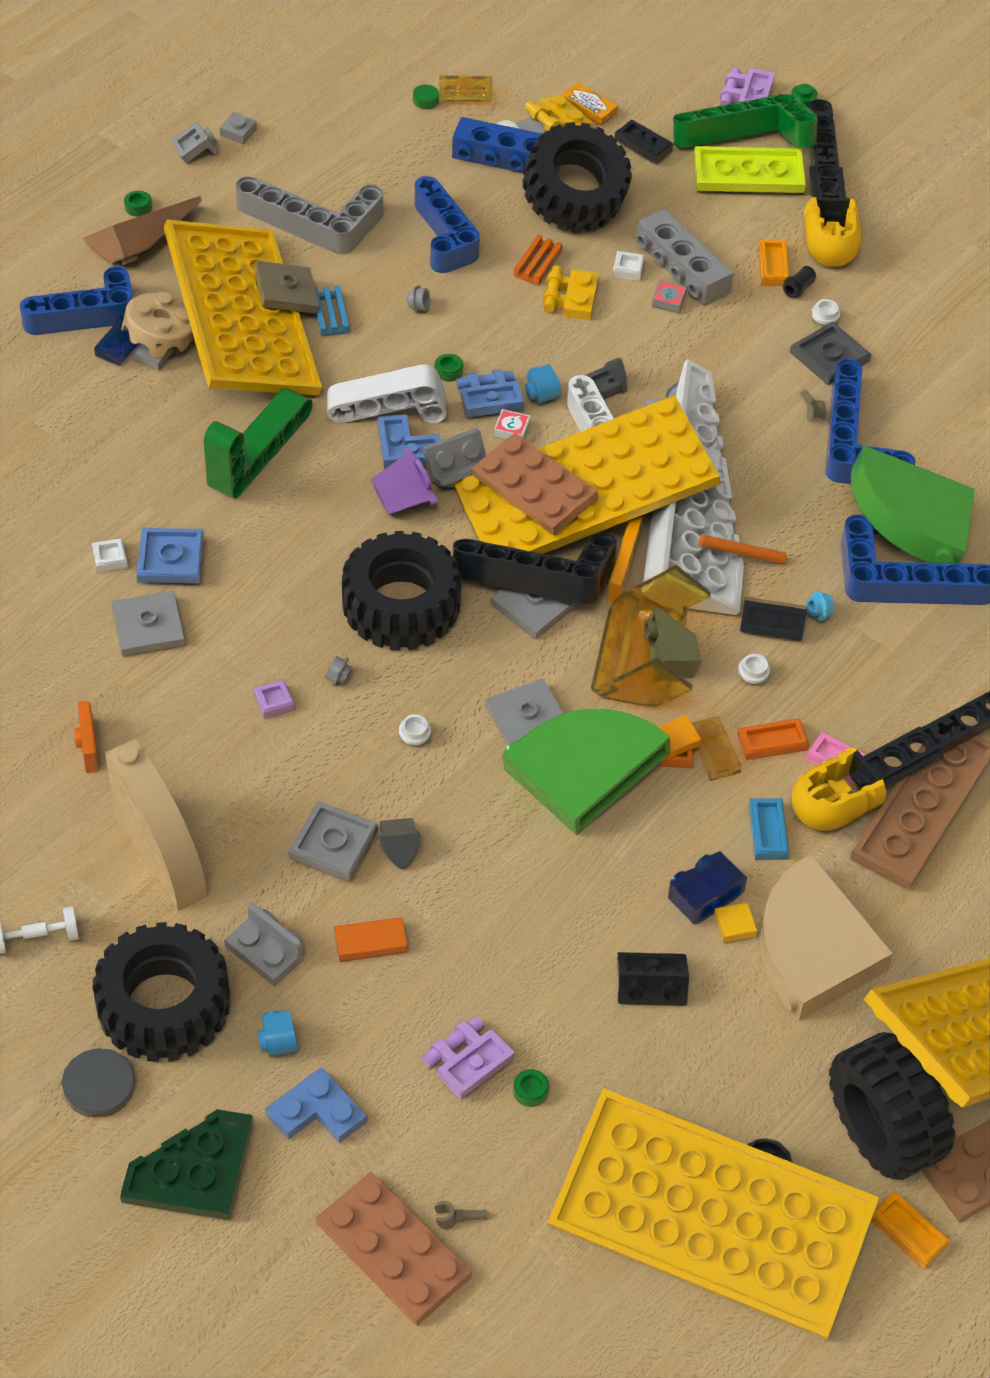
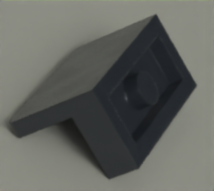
(773, 618)

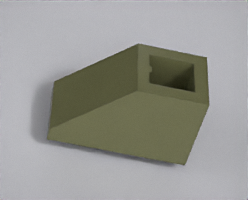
(672, 643)

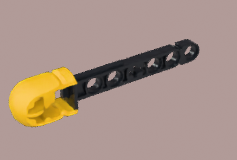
(830, 220)
(824, 798)

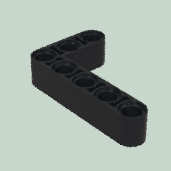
(540, 573)

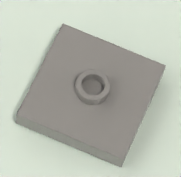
(530, 611)
(148, 623)
(522, 709)
(333, 841)

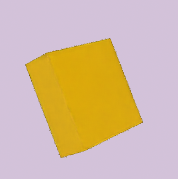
(735, 922)

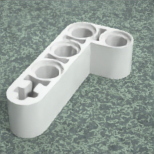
(388, 393)
(586, 403)

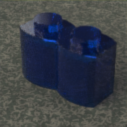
(706, 887)

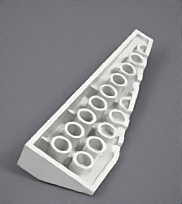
(678, 526)

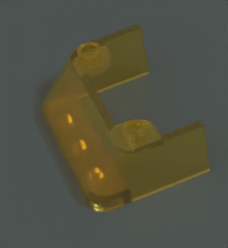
(623, 657)

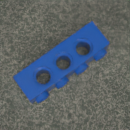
(493, 144)

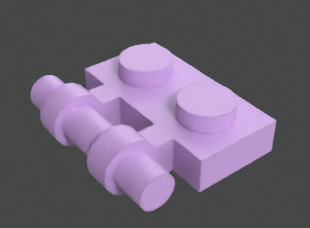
(755, 85)
(472, 1065)

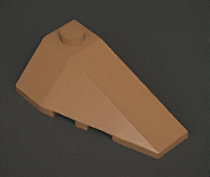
(138, 234)

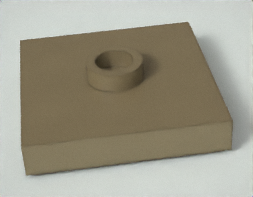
(286, 287)

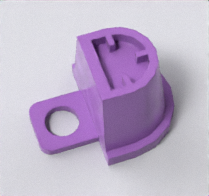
(404, 484)

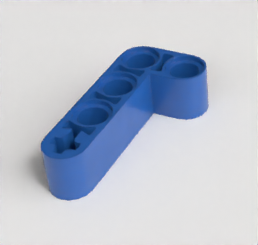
(456, 235)
(78, 308)

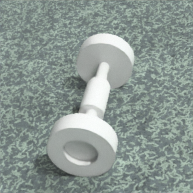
(41, 929)

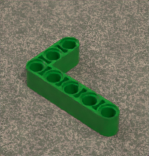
(747, 118)
(237, 457)

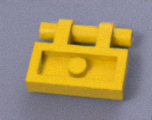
(555, 111)
(580, 292)

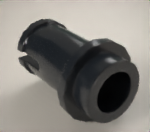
(795, 284)

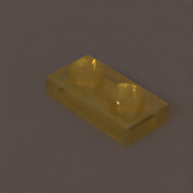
(465, 88)
(716, 749)

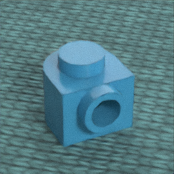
(542, 384)
(278, 1034)

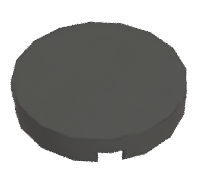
(98, 1082)

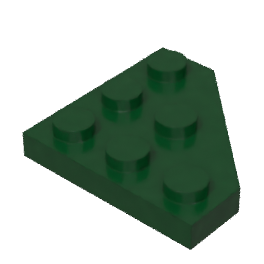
(193, 1169)

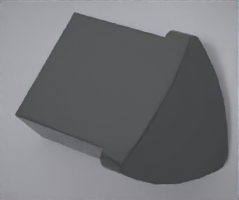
(610, 378)
(399, 840)

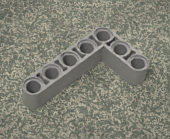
(309, 221)

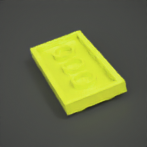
(749, 169)

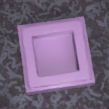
(274, 699)

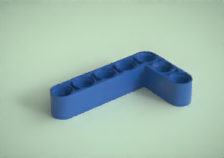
(843, 424)
(906, 581)

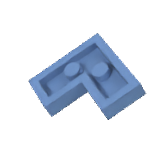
(396, 437)
(317, 1099)

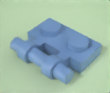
(489, 393)

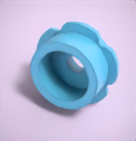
(820, 606)

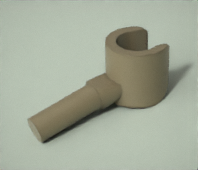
(815, 407)
(456, 1215)

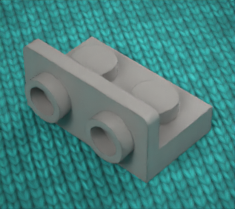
(454, 457)
(266, 945)

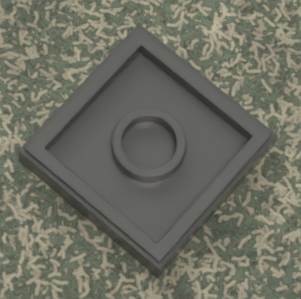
(826, 348)

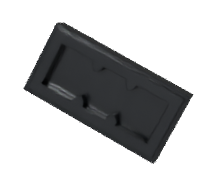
(643, 141)

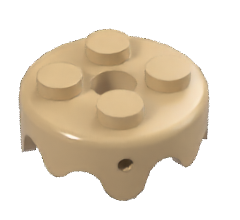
(158, 323)

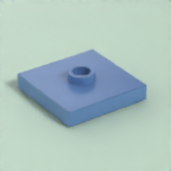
(170, 555)

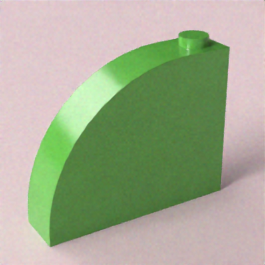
(913, 506)
(585, 761)

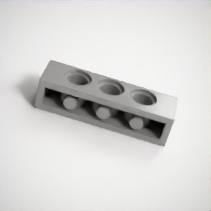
(684, 257)

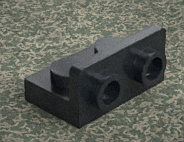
(652, 978)

